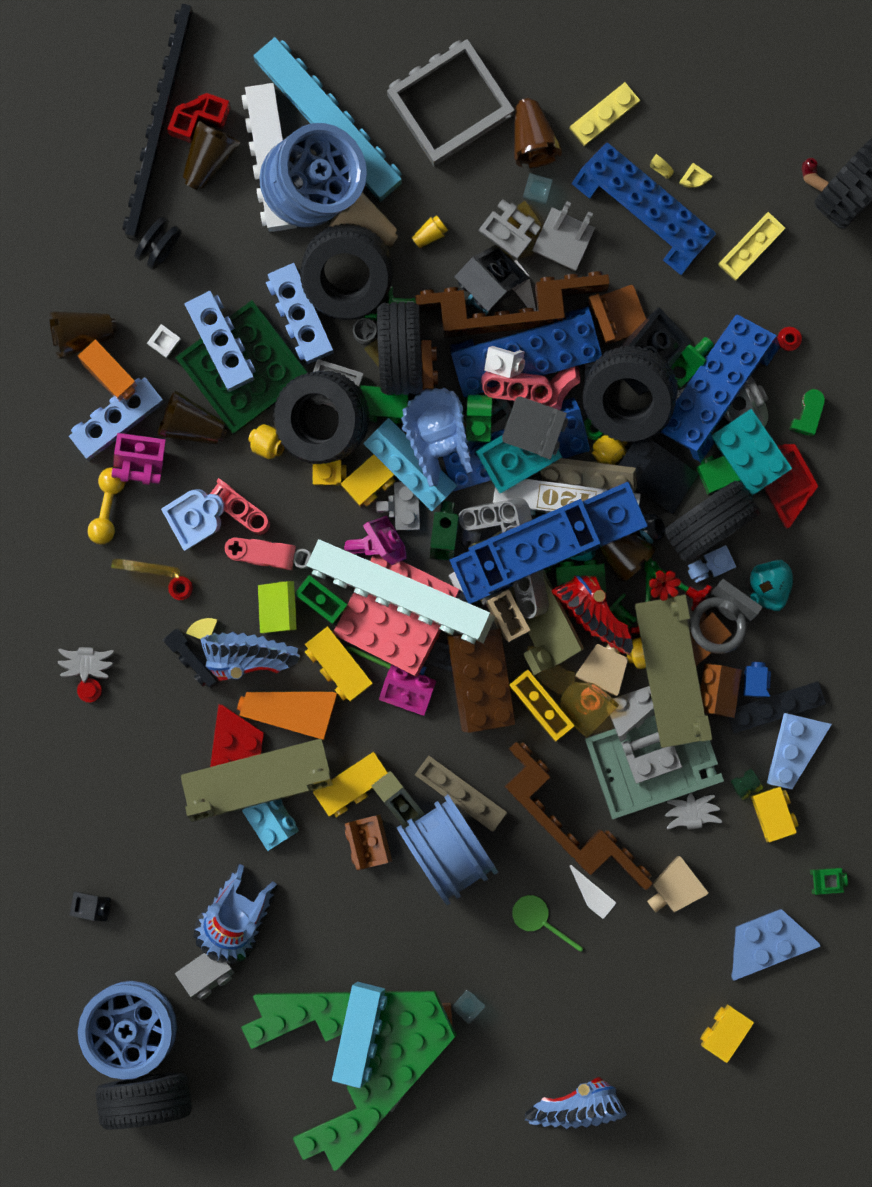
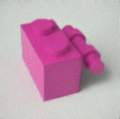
(138, 454)

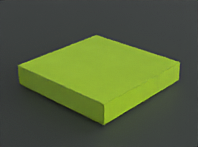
(277, 607)

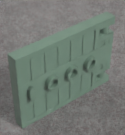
(618, 785)

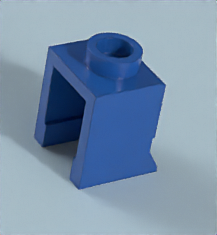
(756, 680)

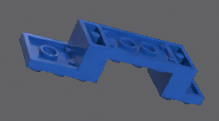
(547, 541)

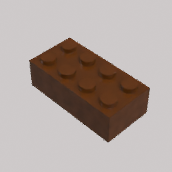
(481, 682)

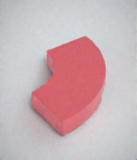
(561, 385)

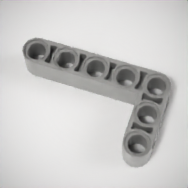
(525, 594)

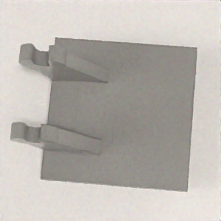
(564, 237)

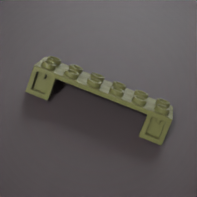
(550, 633)
(672, 671)
(256, 780)

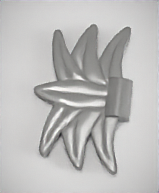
(85, 663)
(692, 812)

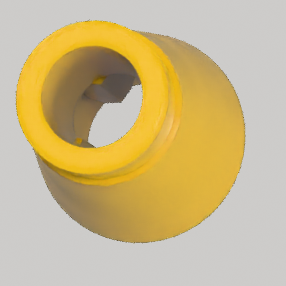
(430, 232)

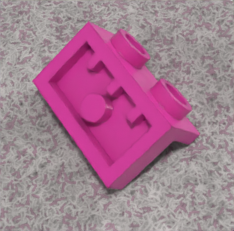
(407, 690)

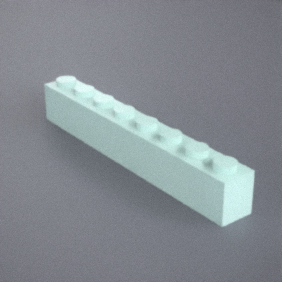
(400, 591)

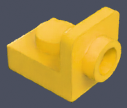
(329, 473)

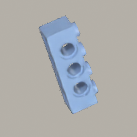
(289, 278)
(198, 310)
(91, 446)

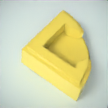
(661, 167)
(695, 177)
(202, 628)

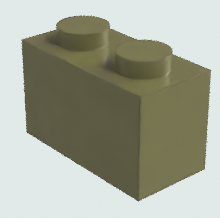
(397, 799)

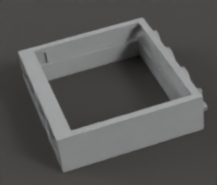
(471, 134)

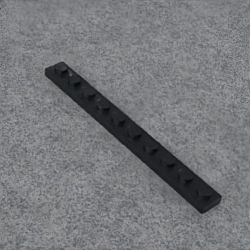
(155, 131)

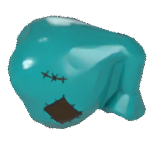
(771, 584)

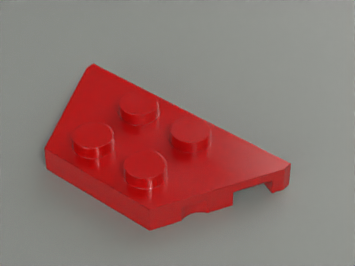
(793, 488)
(234, 738)

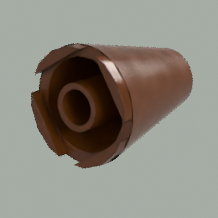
(533, 136)

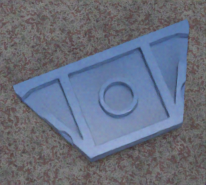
(768, 942)

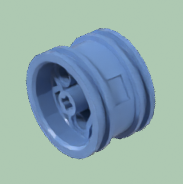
(337, 164)
(447, 850)
(116, 1033)

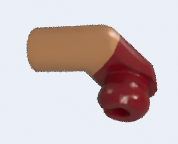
(811, 176)

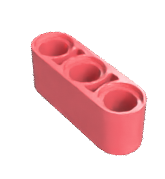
(529, 382)

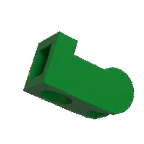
(812, 407)

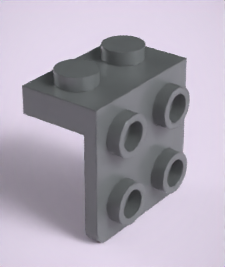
(535, 427)

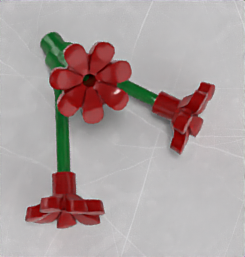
(665, 584)

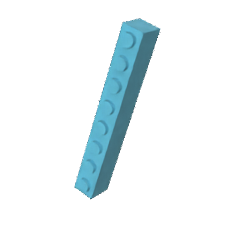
(318, 107)

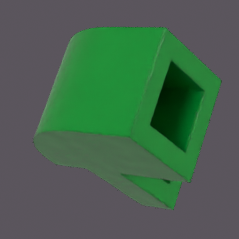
(479, 418)

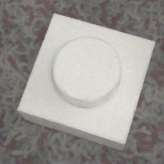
(164, 341)

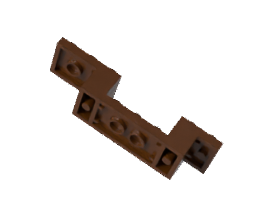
(548, 304)
(596, 849)

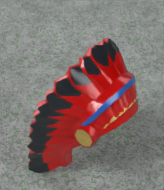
(588, 606)

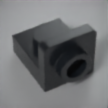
(90, 906)

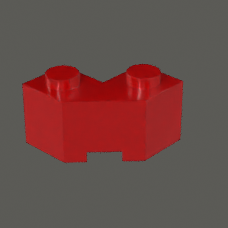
(204, 108)

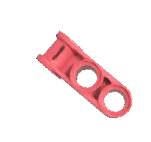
(230, 498)
(262, 553)

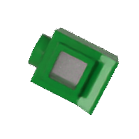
(828, 880)

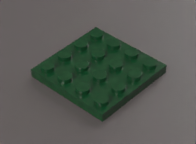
(269, 355)

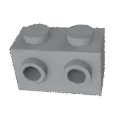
(203, 975)

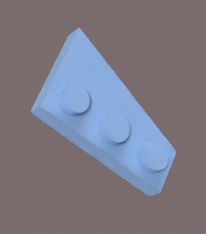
(794, 748)

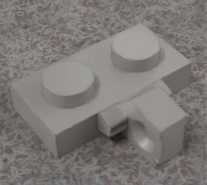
(402, 507)

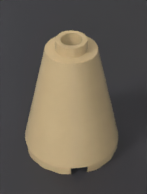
(367, 215)

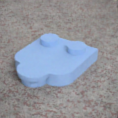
(194, 517)

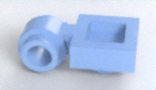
(717, 562)

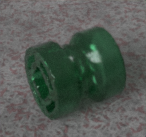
(745, 785)

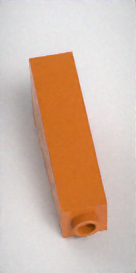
(295, 711)

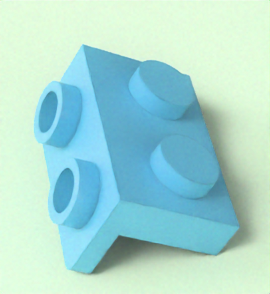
(271, 822)

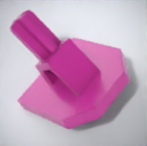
(381, 540)

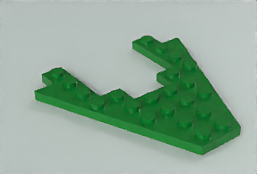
(409, 1041)

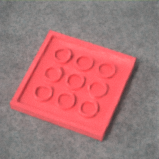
(388, 633)

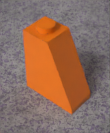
(107, 371)

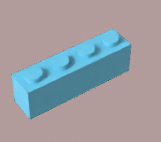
(395, 452)
(359, 1034)

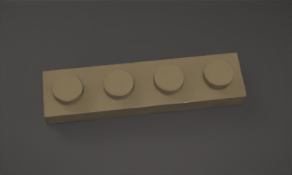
(589, 474)
(461, 793)

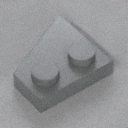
(632, 711)

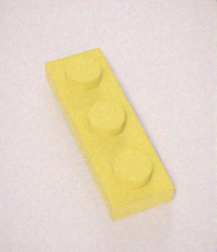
(604, 114)
(751, 246)

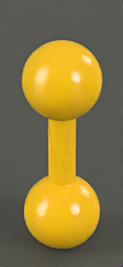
(101, 529)

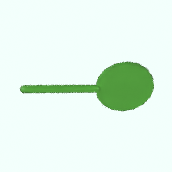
(532, 913)

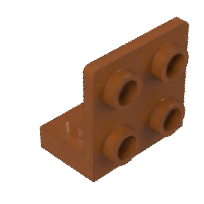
(617, 313)

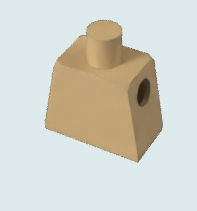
(507, 616)
(604, 668)
(676, 887)

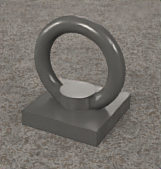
(732, 605)

